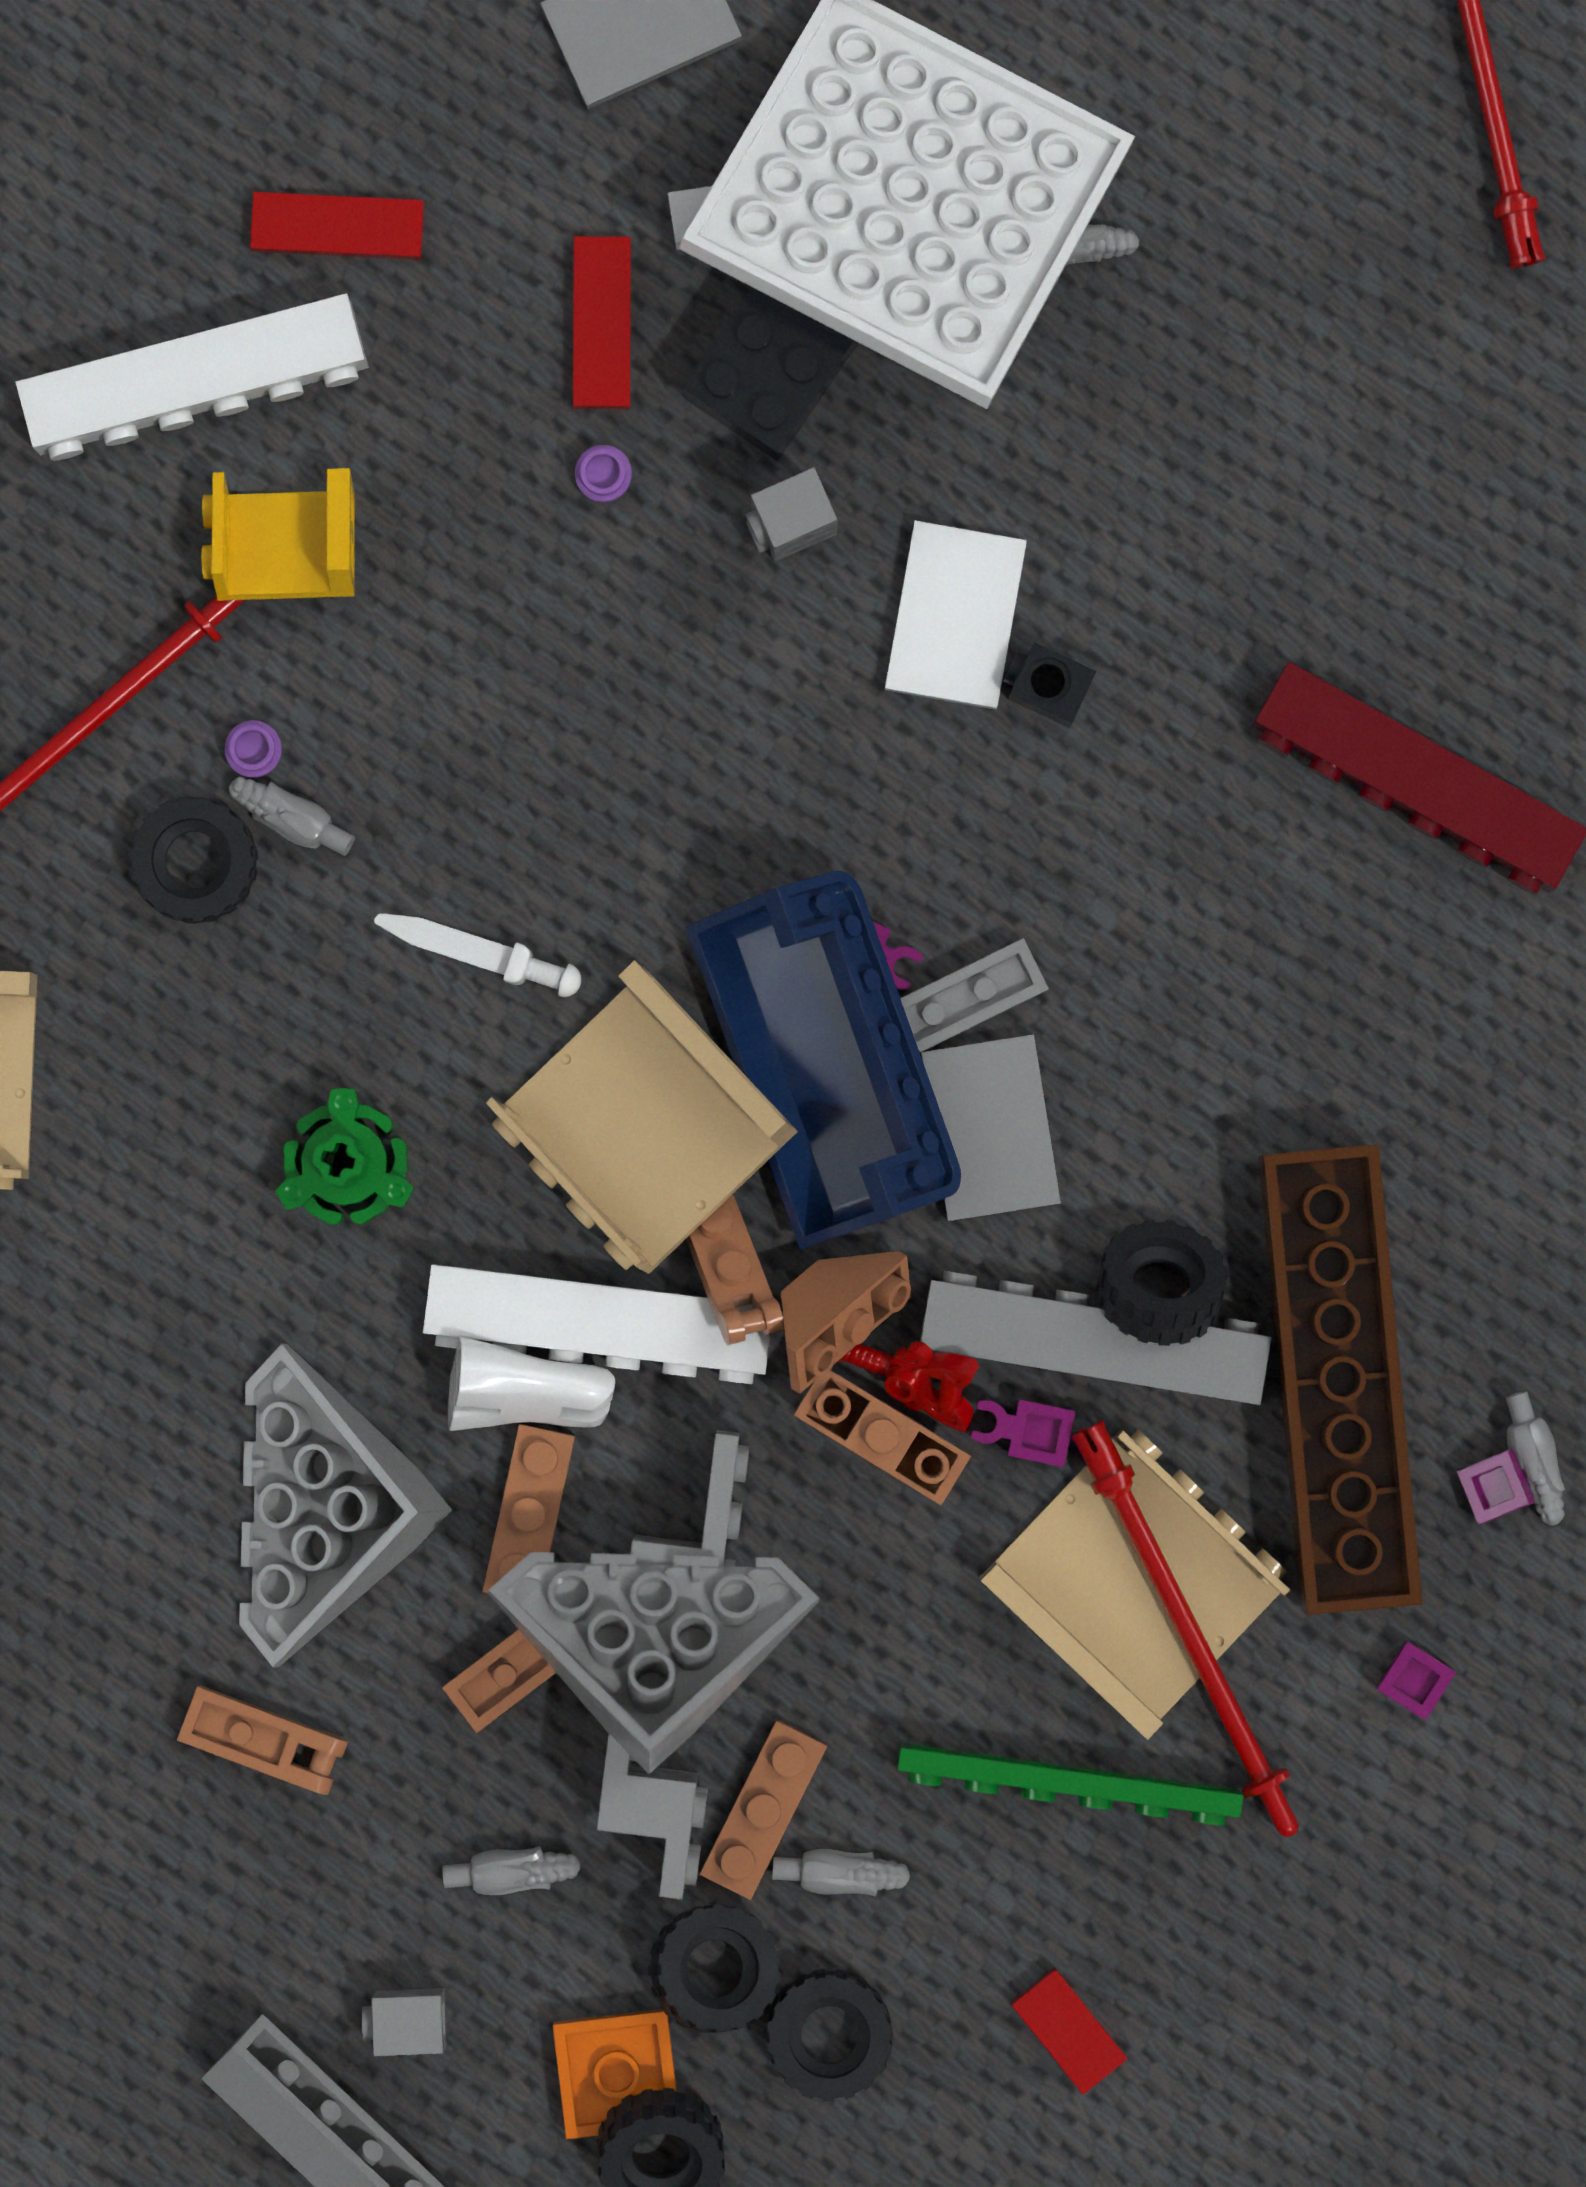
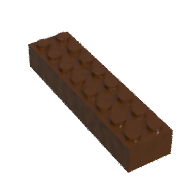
(1340, 1379)

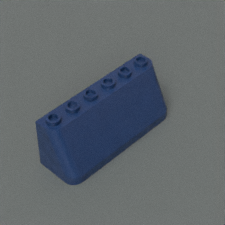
(832, 1049)

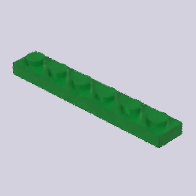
(1094, 1787)

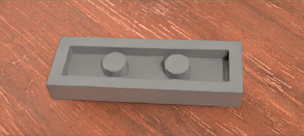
(973, 995)

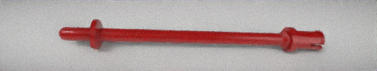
(1515, 206)
(200, 624)
(1115, 1483)

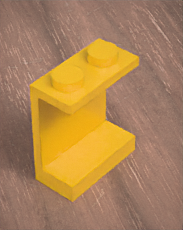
(281, 541)

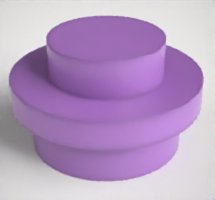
(603, 473)
(253, 749)

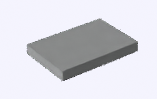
(633, 42)
(996, 1126)

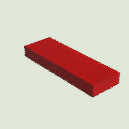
(337, 225)
(602, 323)

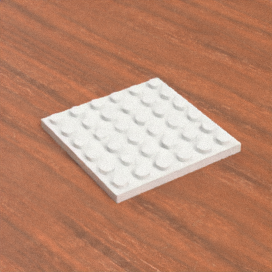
(908, 194)

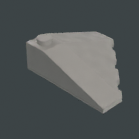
(328, 1506)
(652, 1642)

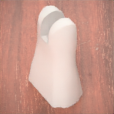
(509, 1387)

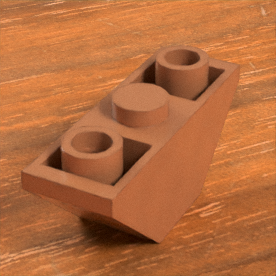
(837, 1308)
(883, 1435)

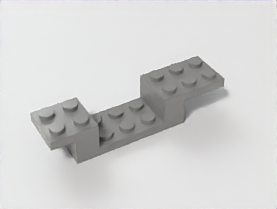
(668, 1799)

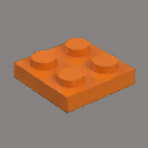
(608, 2060)

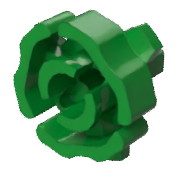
(354, 1184)

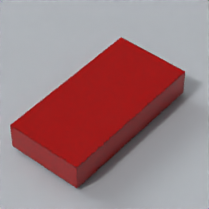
(1069, 2030)

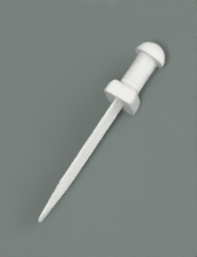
(514, 963)

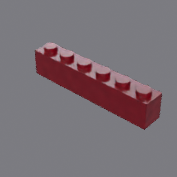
(1418, 778)

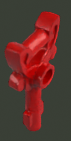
(910, 1381)

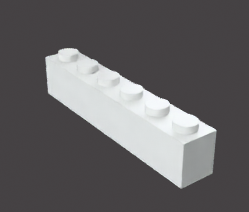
(192, 376)
(588, 1319)

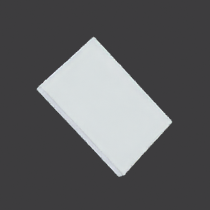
(955, 615)

